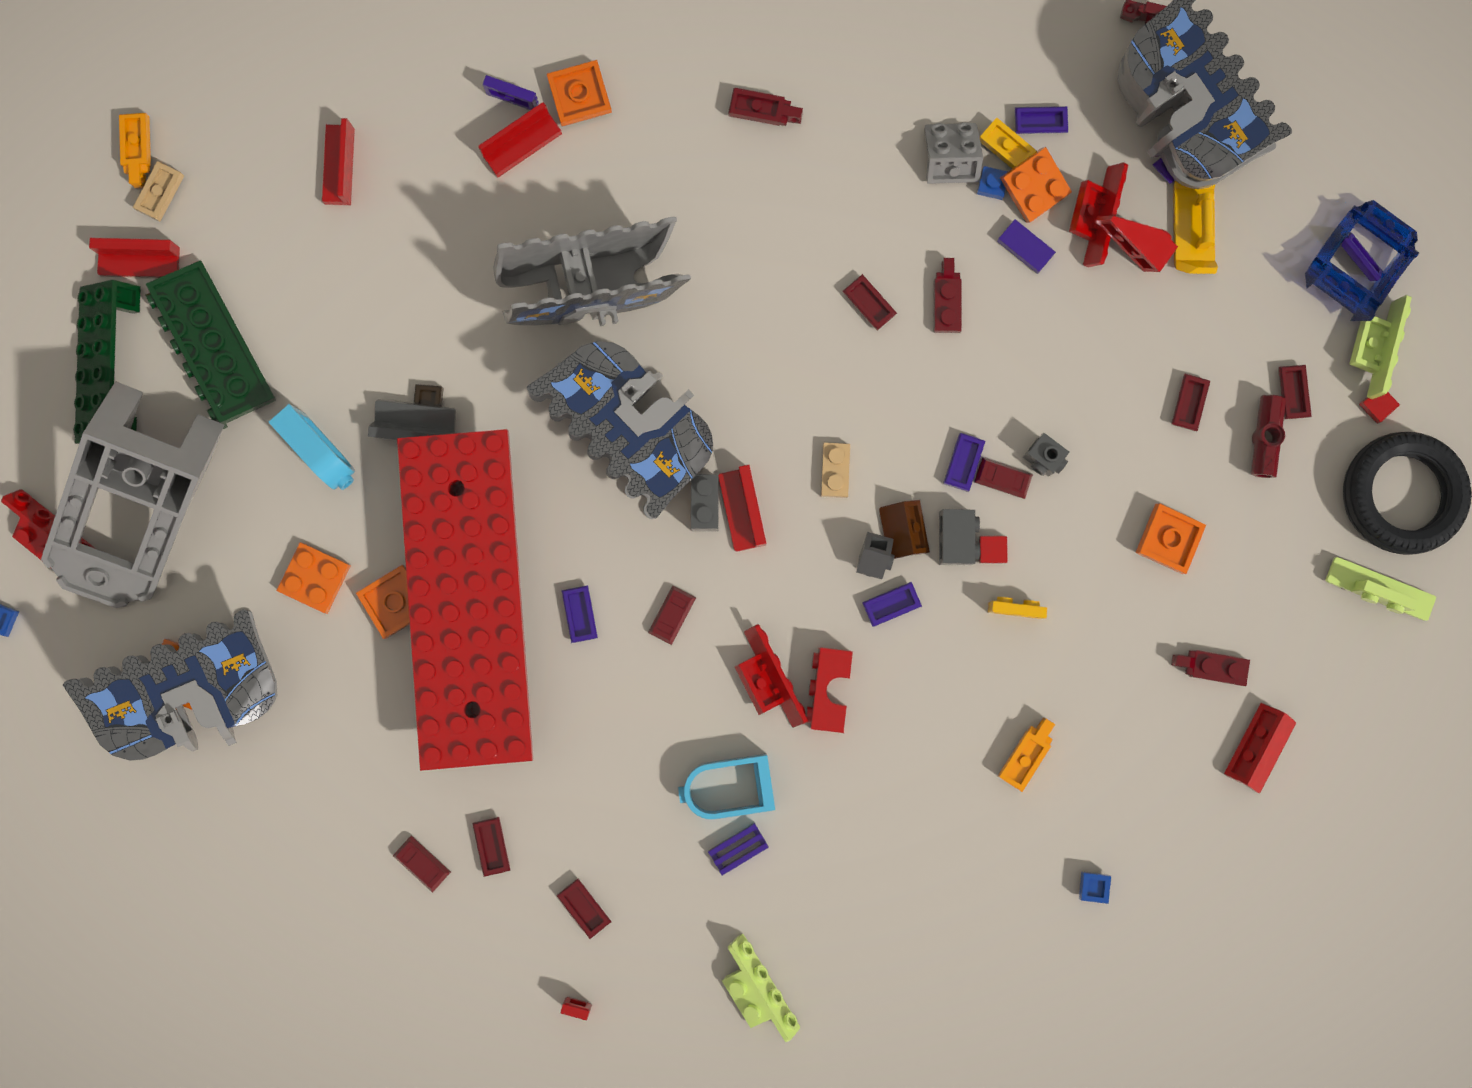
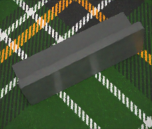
(405, 420)

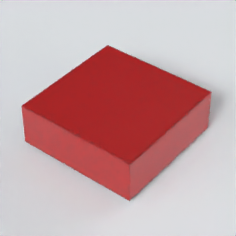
(1379, 407)
(993, 549)
(576, 1008)

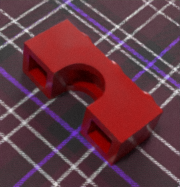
(823, 713)

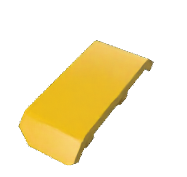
(1194, 229)

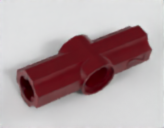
(1269, 419)

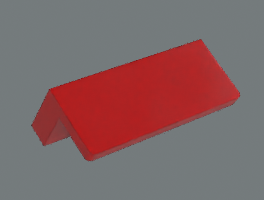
(519, 140)
(338, 163)
(135, 257)
(742, 509)
(1260, 747)

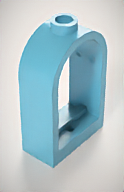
(313, 447)
(763, 784)

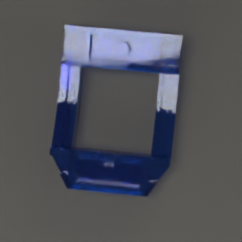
(1341, 286)

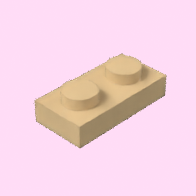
(158, 191)
(835, 470)

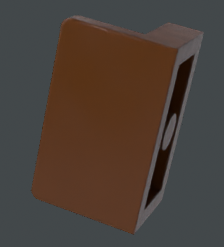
(906, 526)

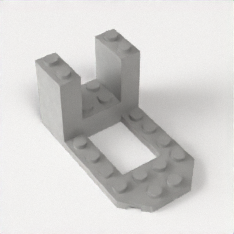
(140, 470)

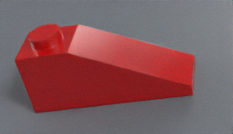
(1142, 243)

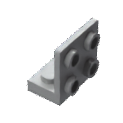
(953, 153)

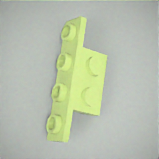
(1378, 346)
(1380, 589)
(756, 992)

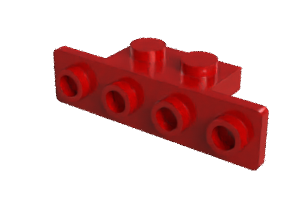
(1093, 202)
(34, 522)
(766, 680)

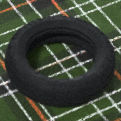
(1453, 484)

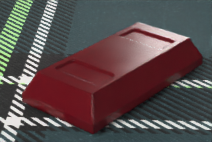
(869, 302)
(1295, 390)
(1190, 402)
(1003, 478)
(672, 615)
(491, 846)
(421, 863)
(584, 908)

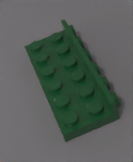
(209, 343)

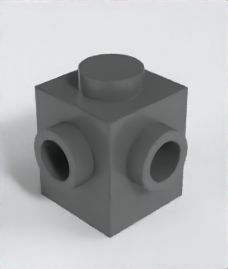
(1046, 456)
(875, 556)

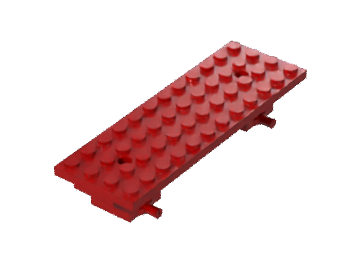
(464, 600)

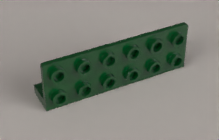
(97, 345)

